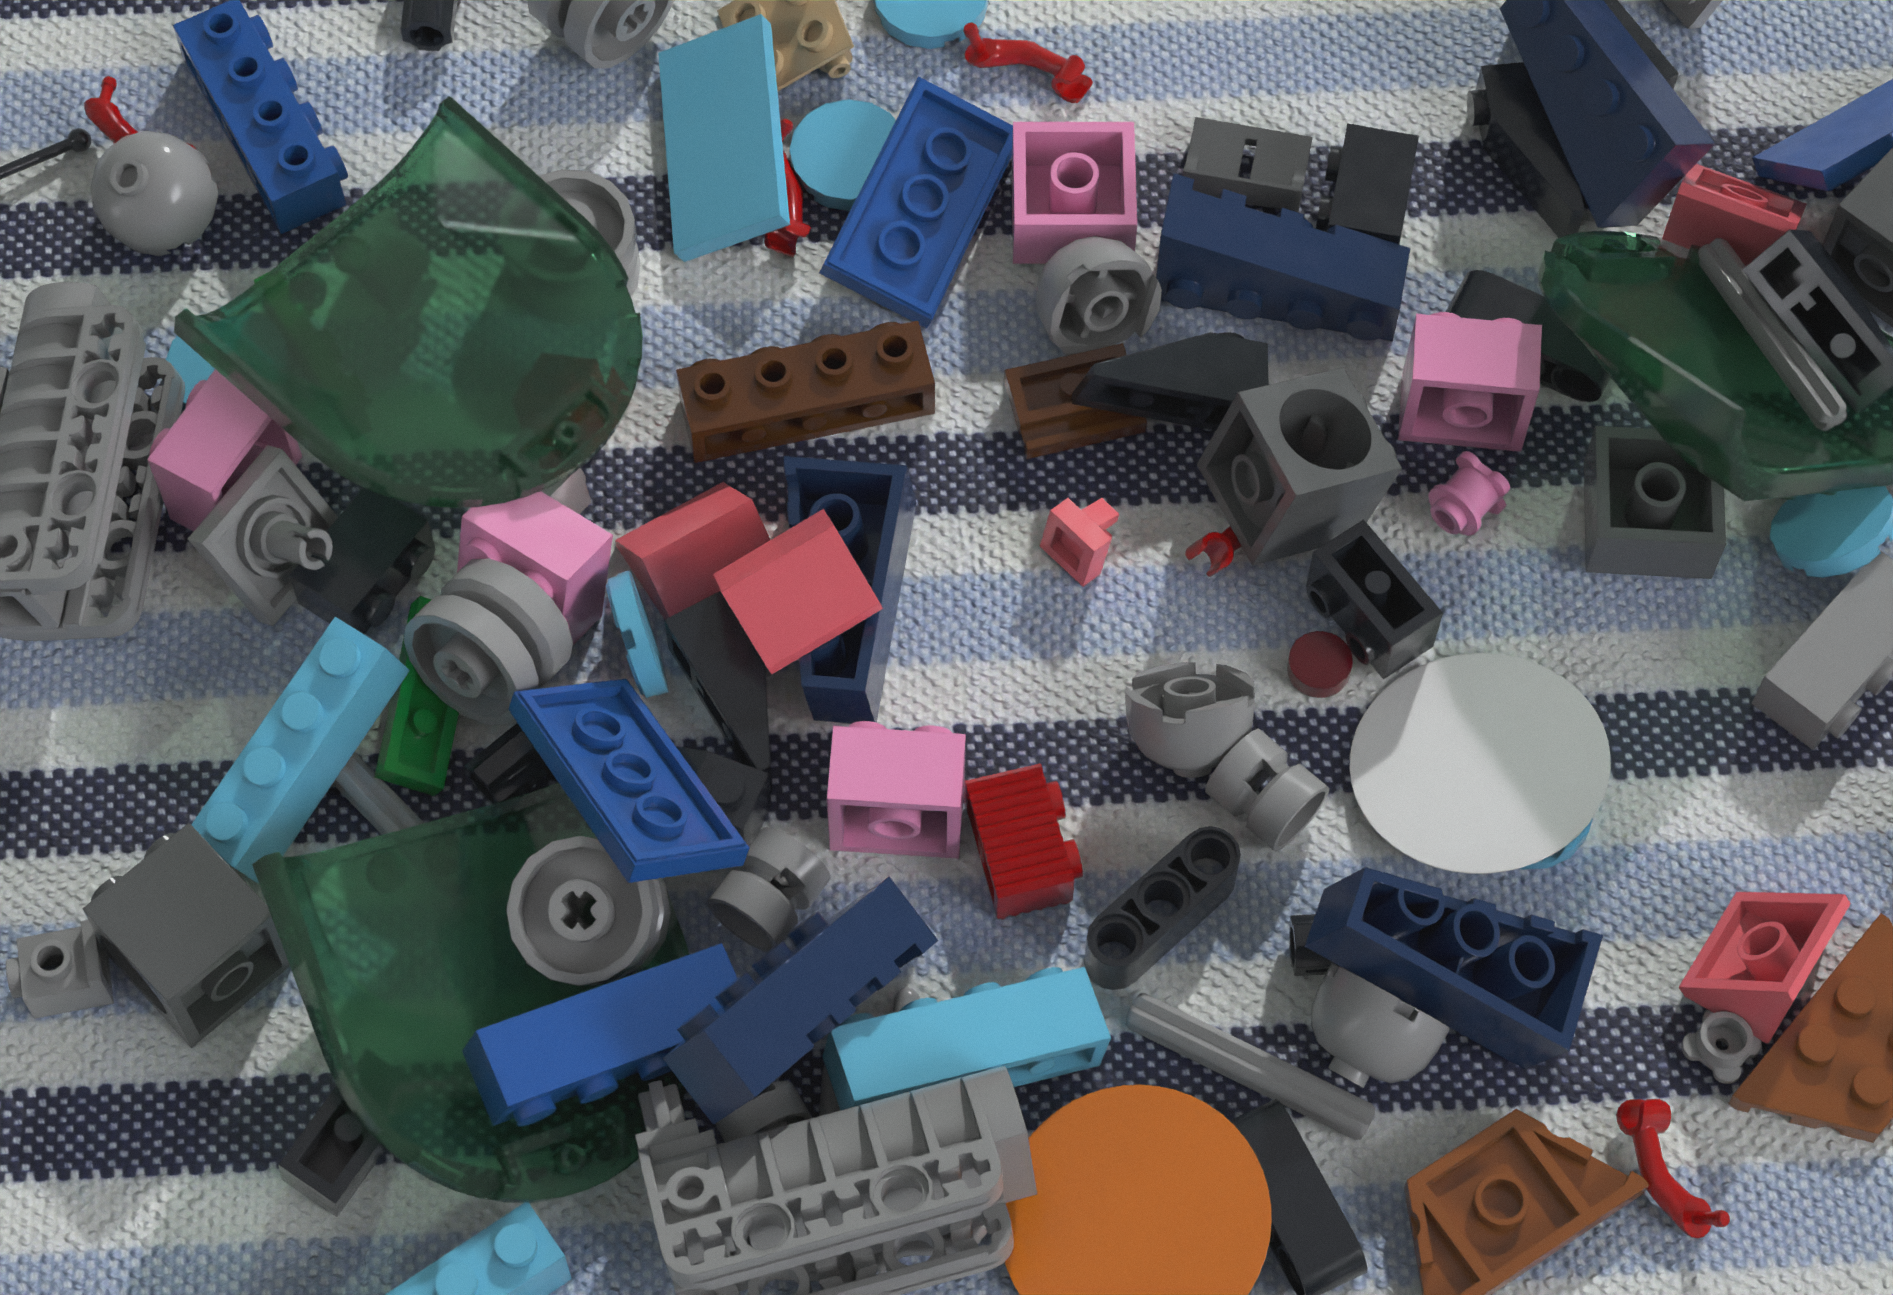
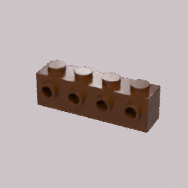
(806, 390)

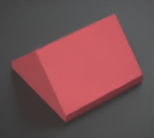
(1730, 209)
(689, 544)
(797, 591)
(1763, 955)

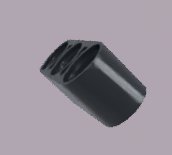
(1564, 360)
(1170, 880)
(1307, 1223)

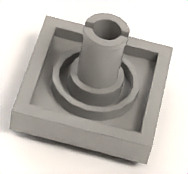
(264, 531)

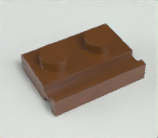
(1044, 406)

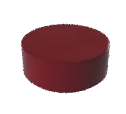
(1319, 664)

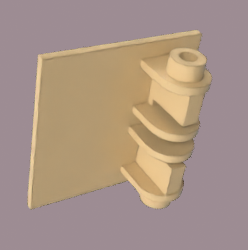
(803, 35)

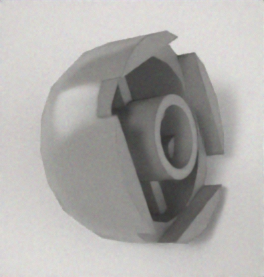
(153, 192)
(1096, 295)
(1189, 717)
(1371, 1030)

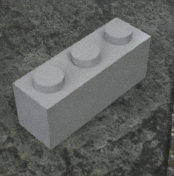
(1835, 660)

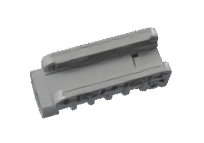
(66, 466)
(839, 1190)

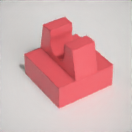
(1079, 537)

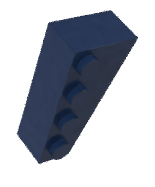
(1608, 106)
(1277, 266)
(875, 517)
(1463, 962)
(795, 998)

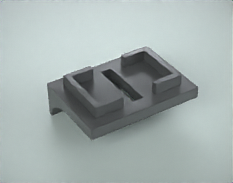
(1276, 169)

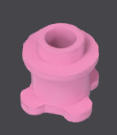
(1468, 496)

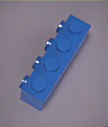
(261, 115)
(592, 1038)

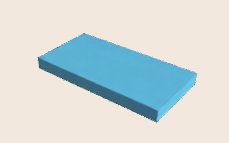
(723, 138)

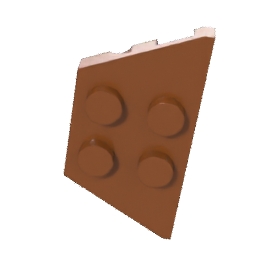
(1838, 1051)
(1507, 1205)

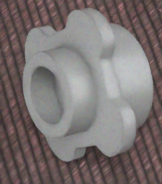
(1730, 1030)

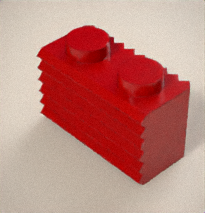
(1021, 840)

